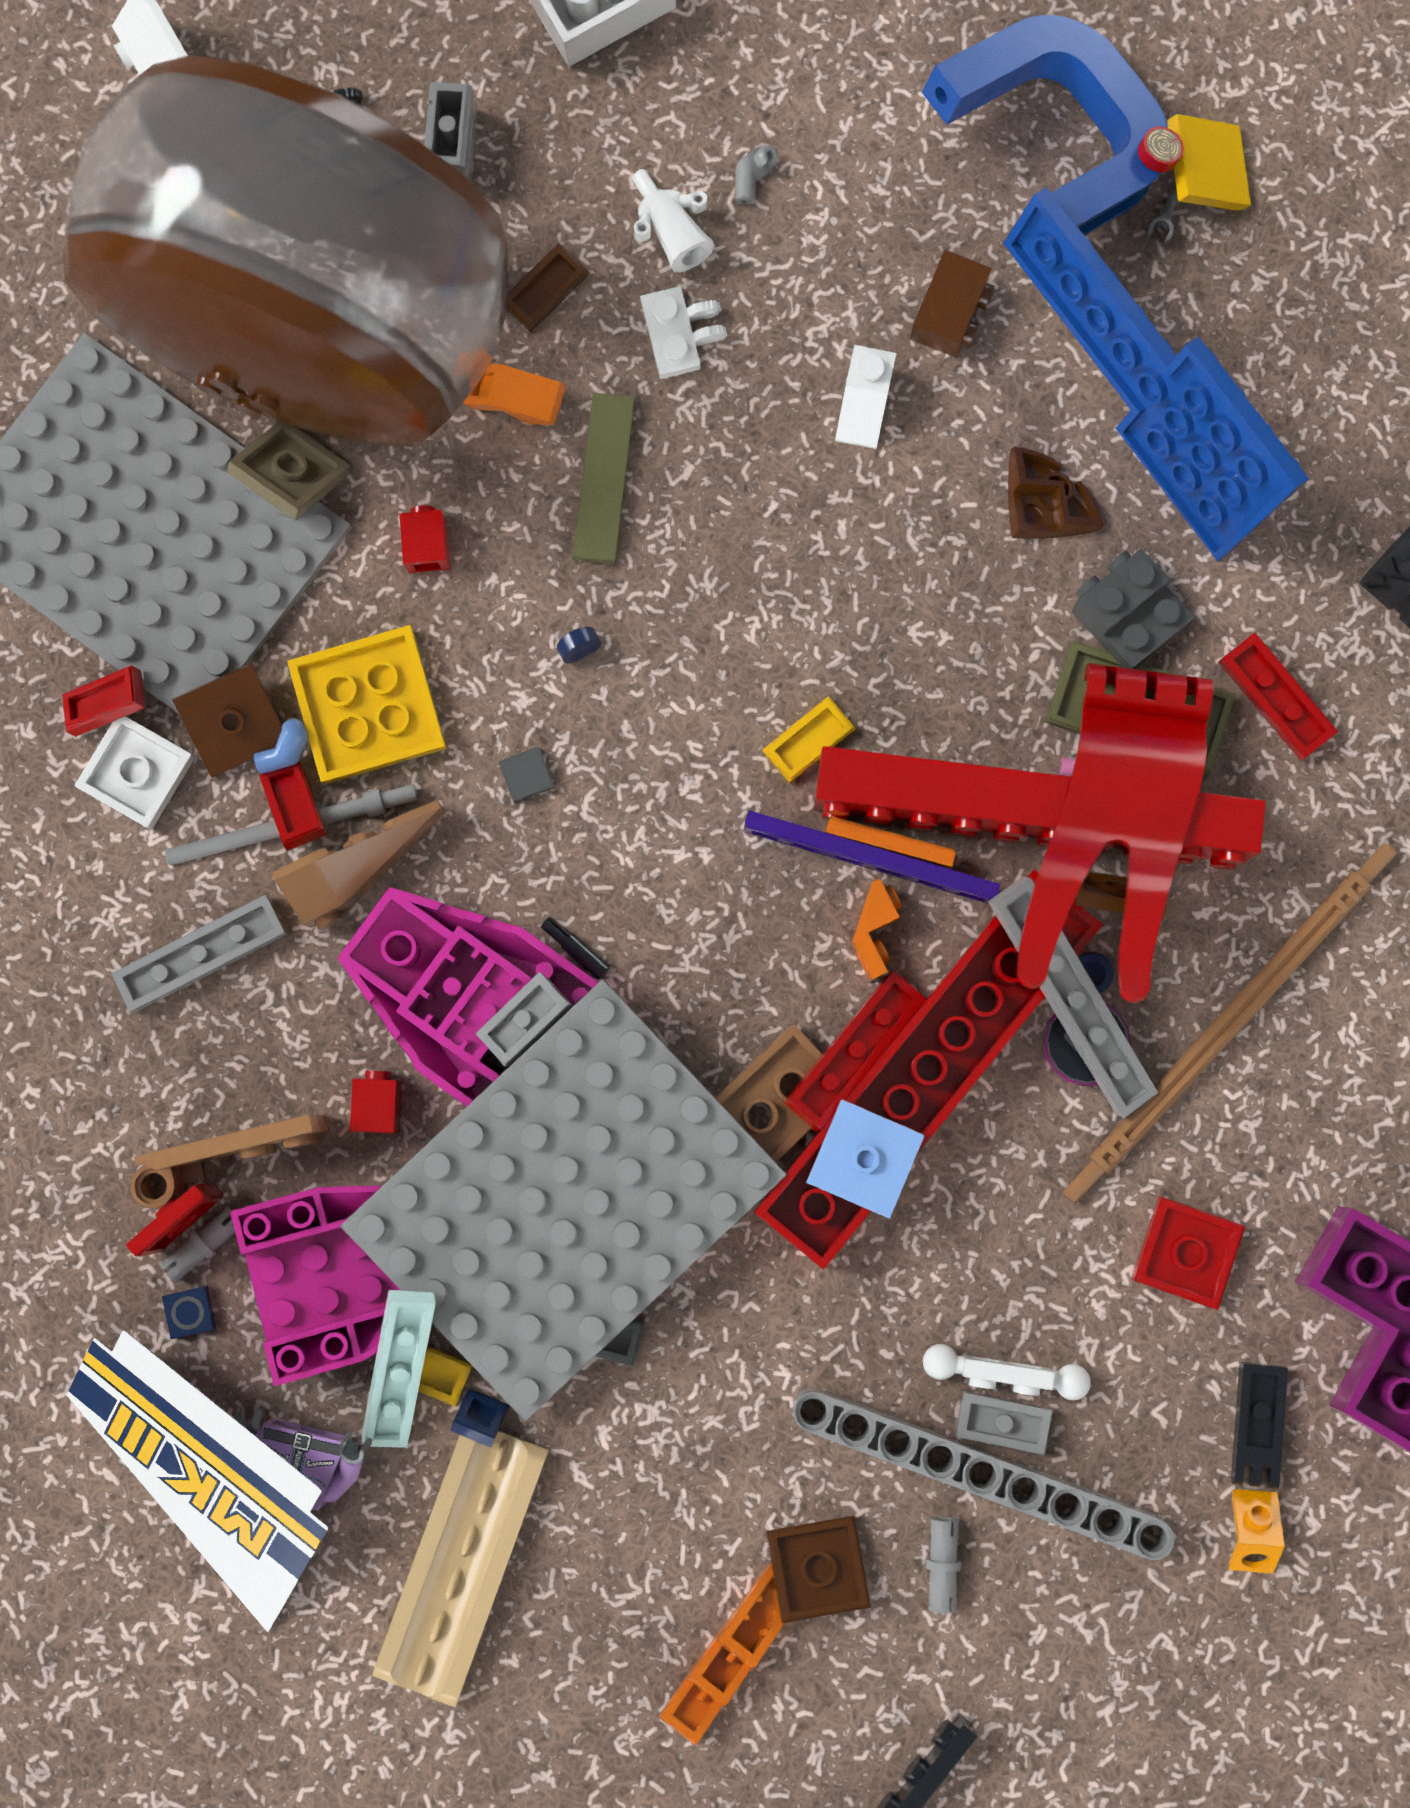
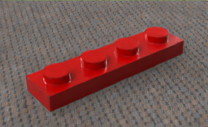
(854, 1050)

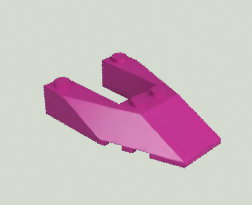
(442, 977)

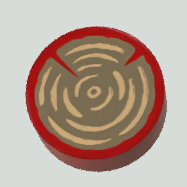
(1160, 149)

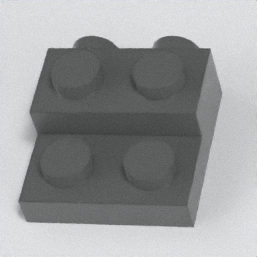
(1131, 609)

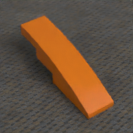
(725, 1661)

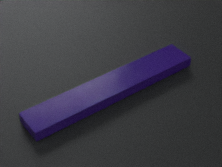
(870, 857)

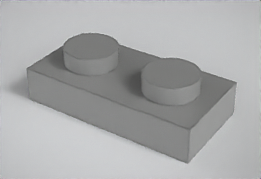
(524, 1019)
(1003, 1422)

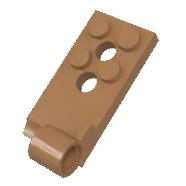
(761, 1084)
(184, 1162)

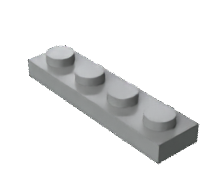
(199, 953)

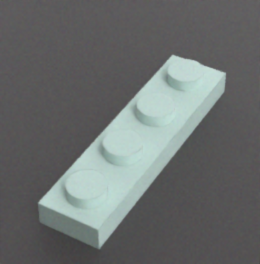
(398, 1368)

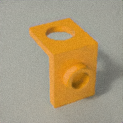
(1257, 1530)

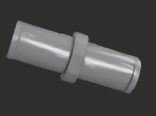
(199, 1246)
(943, 1564)

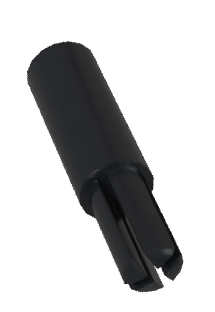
(576, 948)

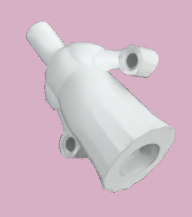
(676, 231)

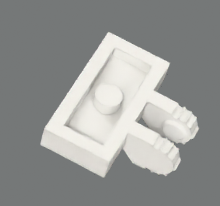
(671, 330)

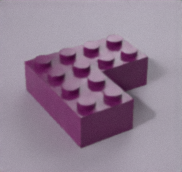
(1368, 1277)

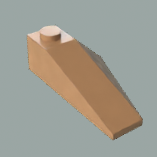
(333, 881)

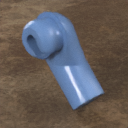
(287, 750)

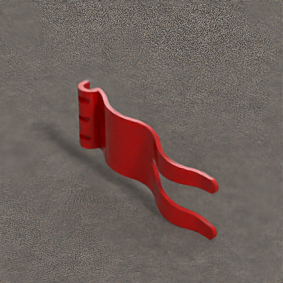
(1130, 786)

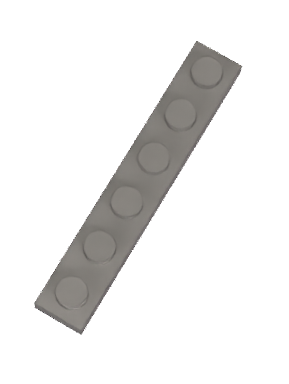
(1081, 1010)

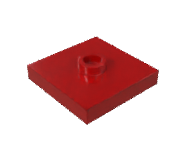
(175, 1219)
(1188, 1253)

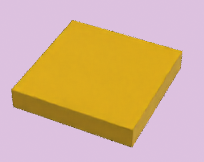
(1212, 163)

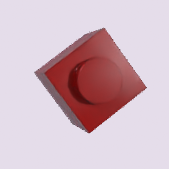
(424, 539)
(376, 1103)

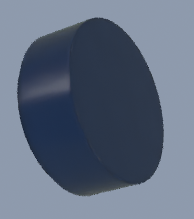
(578, 644)
(1099, 970)

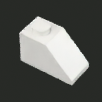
(865, 396)

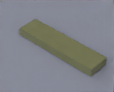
(604, 478)

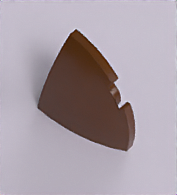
(1035, 485)

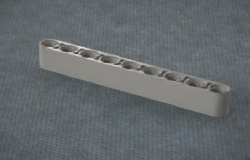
(998, 1487)

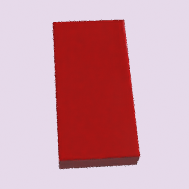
(103, 701)
(293, 806)

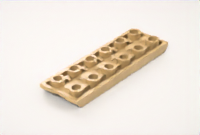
(460, 1566)

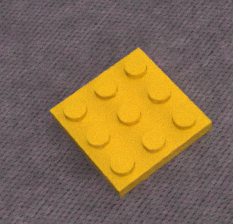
(366, 704)

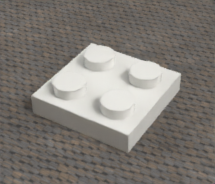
(135, 771)

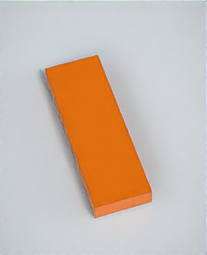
(892, 842)

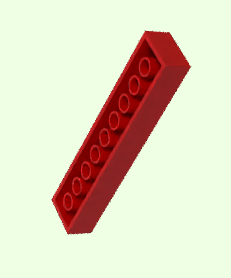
(1005, 803)
(921, 1075)

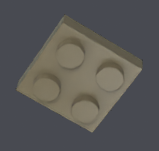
(288, 469)

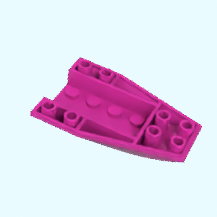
(312, 1281)

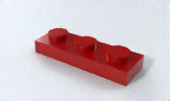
(1277, 696)

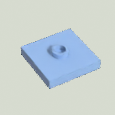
(865, 1158)

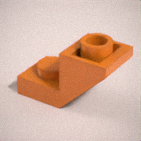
(519, 394)
(876, 914)

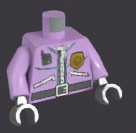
(322, 1456)

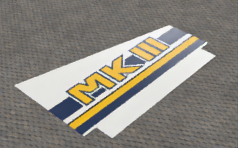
(205, 1470)

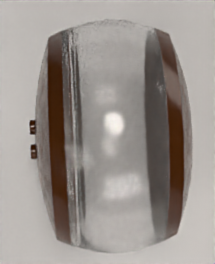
(287, 251)

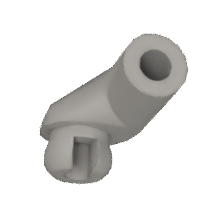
(751, 170)

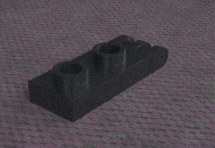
(1259, 1423)

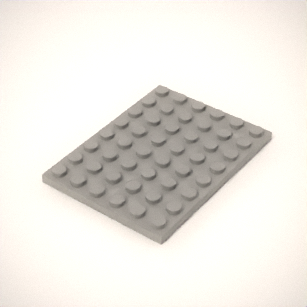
(139, 533)
(564, 1199)

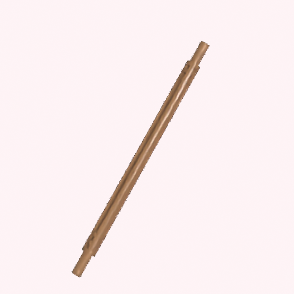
(1230, 1022)

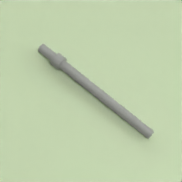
(372, 803)

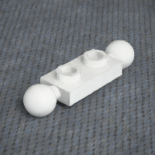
(1070, 1381)

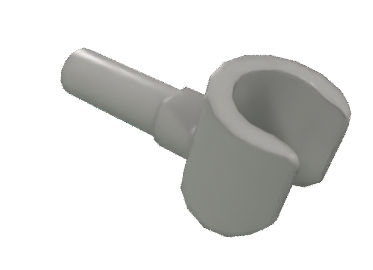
(1165, 217)

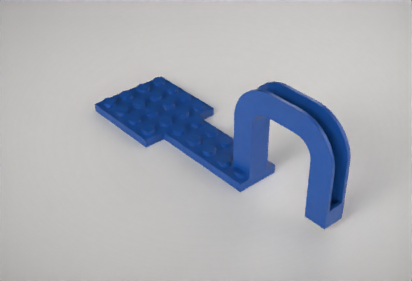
(1185, 409)

